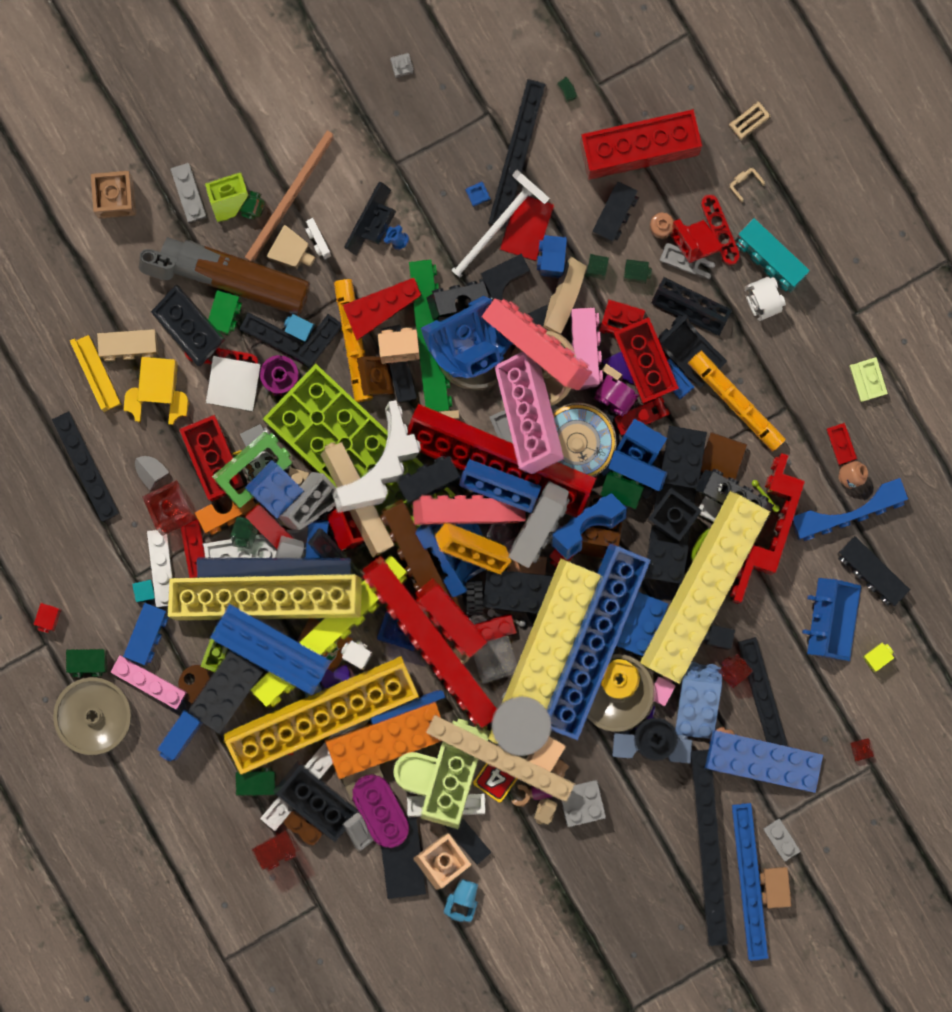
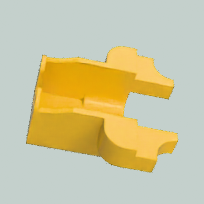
(157, 385)

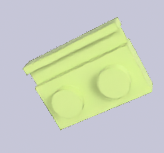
(868, 379)

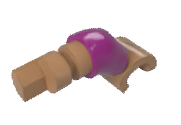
(536, 793)

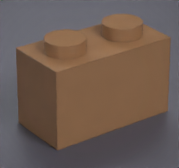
(776, 887)

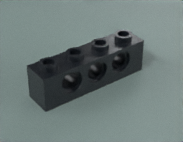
(712, 479)

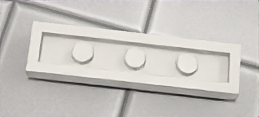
(160, 566)
(474, 805)

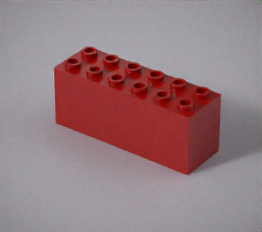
(640, 144)

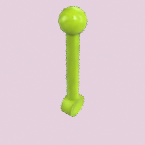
(755, 483)

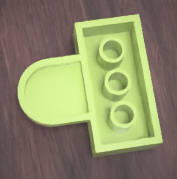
(441, 780)

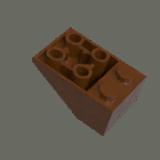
(597, 538)

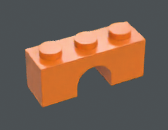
(212, 520)

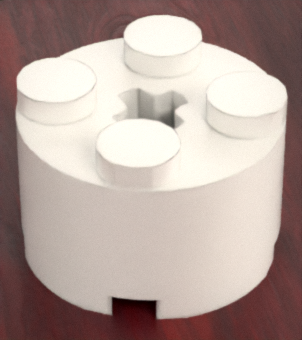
(764, 298)

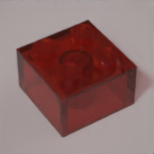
(169, 508)
(275, 849)

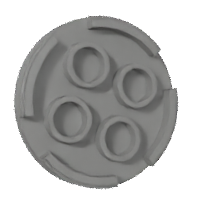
(521, 725)

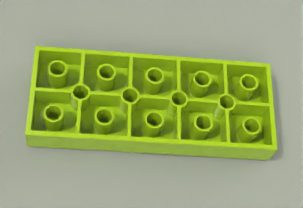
(324, 413)

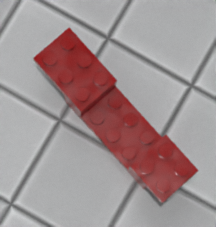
(760, 558)

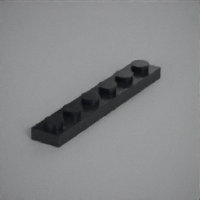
(85, 466)

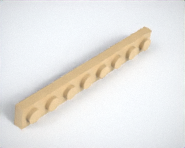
(500, 758)

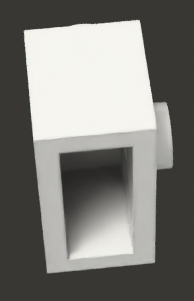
(356, 654)

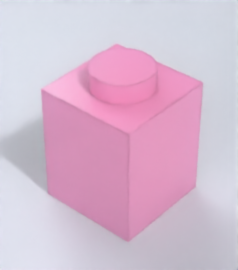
(663, 690)

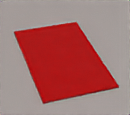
(527, 228)

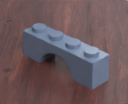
(624, 747)

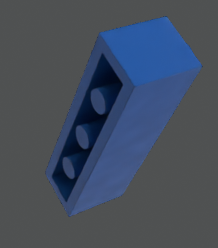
(500, 486)

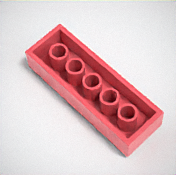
(537, 344)

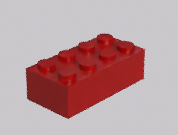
(645, 360)
(209, 454)
(451, 618)

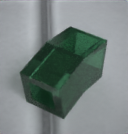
(567, 89)

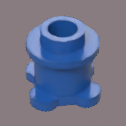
(396, 237)

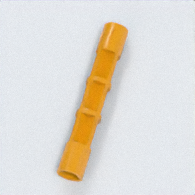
(345, 294)
(736, 401)

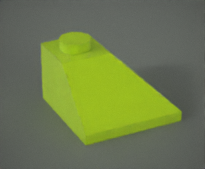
(227, 196)

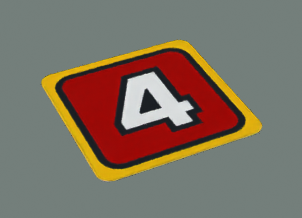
(494, 782)

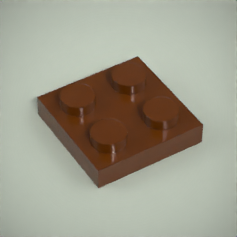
(374, 376)

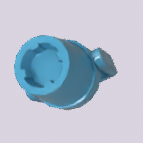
(463, 895)

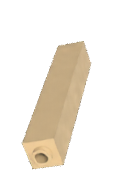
(365, 518)

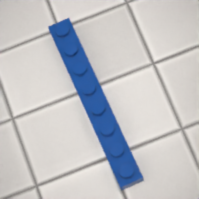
(749, 881)

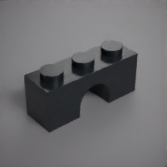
(443, 302)

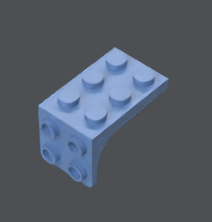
(699, 701)

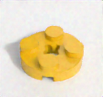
(630, 676)

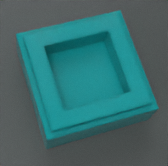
(143, 591)

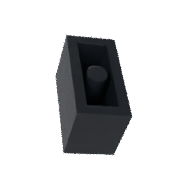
(719, 637)

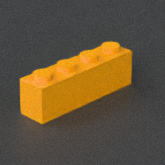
(473, 548)

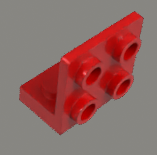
(695, 240)

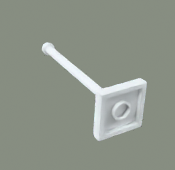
(528, 189)

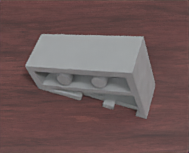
(311, 503)

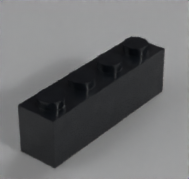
(873, 571)

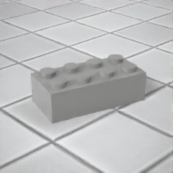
(539, 524)

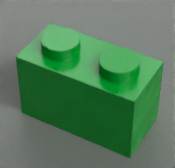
(224, 312)

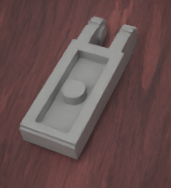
(674, 257)

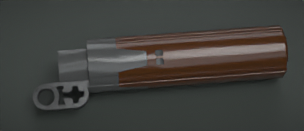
(226, 273)

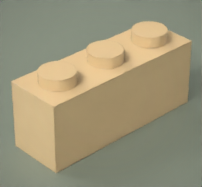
(127, 344)

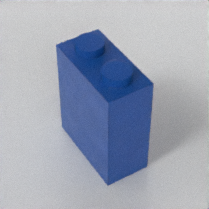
(179, 737)

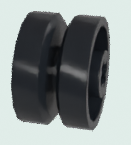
(667, 739)

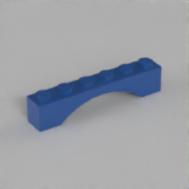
(887, 495)

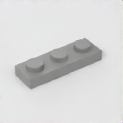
(188, 193)

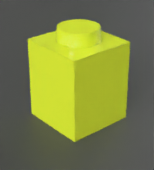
(878, 656)

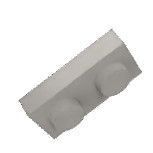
(781, 840)

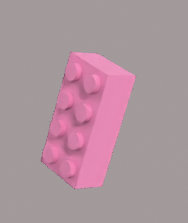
(585, 343)

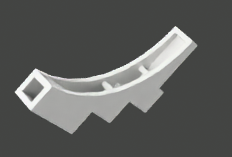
(398, 448)

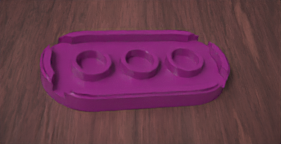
(380, 811)

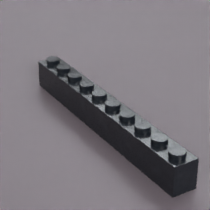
(708, 850)

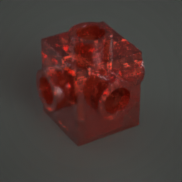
(734, 670)

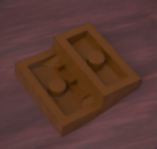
(723, 455)

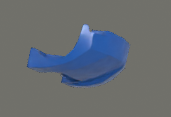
(466, 342)
(458, 570)

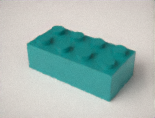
(771, 256)

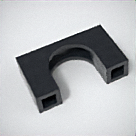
(502, 275)

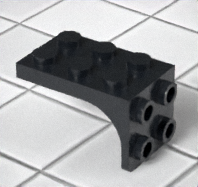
(683, 343)

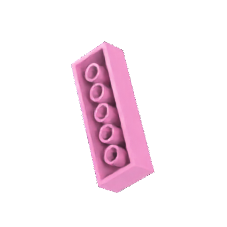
(528, 413)

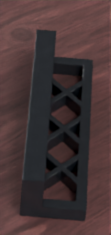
(701, 316)

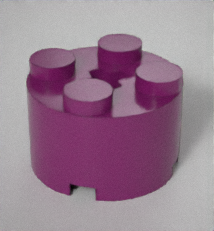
(283, 365)
(616, 395)

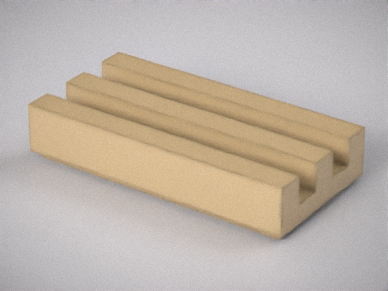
(737, 130)

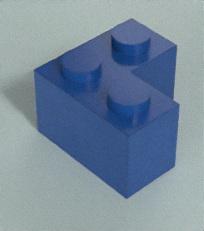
(553, 256)

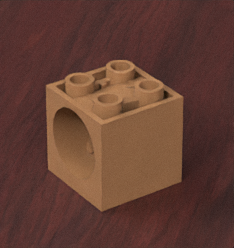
(113, 194)

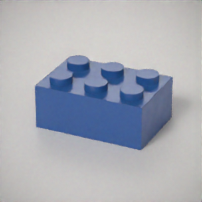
(641, 624)

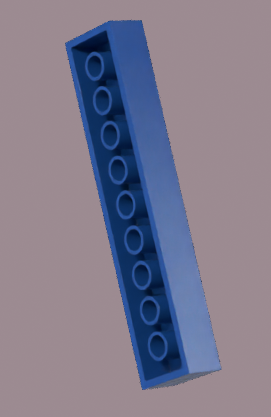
(596, 640)

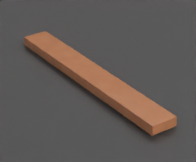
(289, 196)

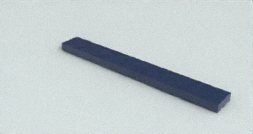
(271, 567)

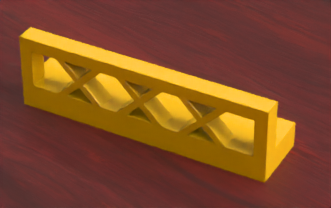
(95, 373)

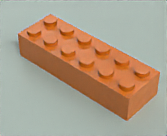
(382, 741)

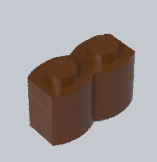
(306, 830)

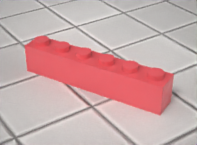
(464, 511)

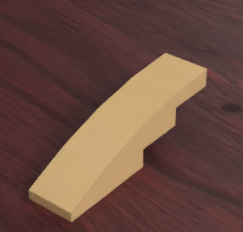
(566, 294)

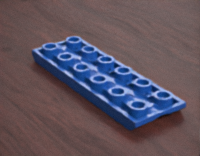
(270, 649)

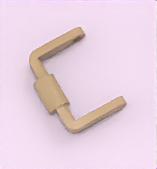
(742, 176)

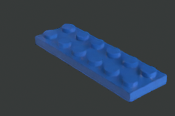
(764, 761)

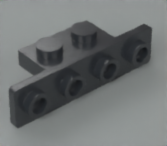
(373, 220)

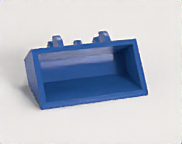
(833, 619)

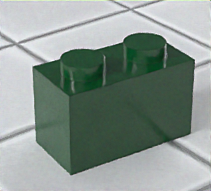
(623, 488)
(86, 661)
(256, 782)

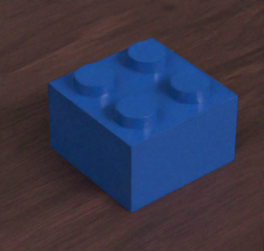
(641, 442)
(274, 489)

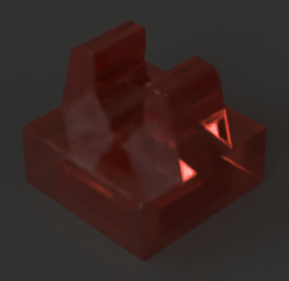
(861, 749)

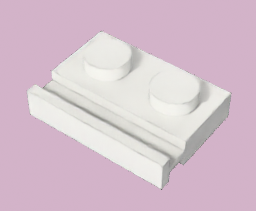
(313, 232)

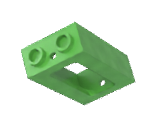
(243, 458)

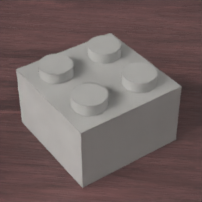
(583, 804)

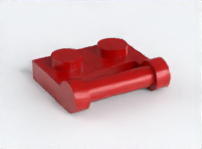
(621, 314)

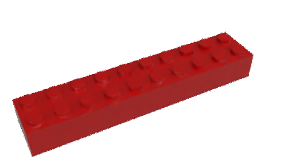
(450, 437)
(426, 637)

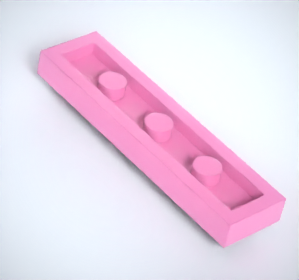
(148, 682)

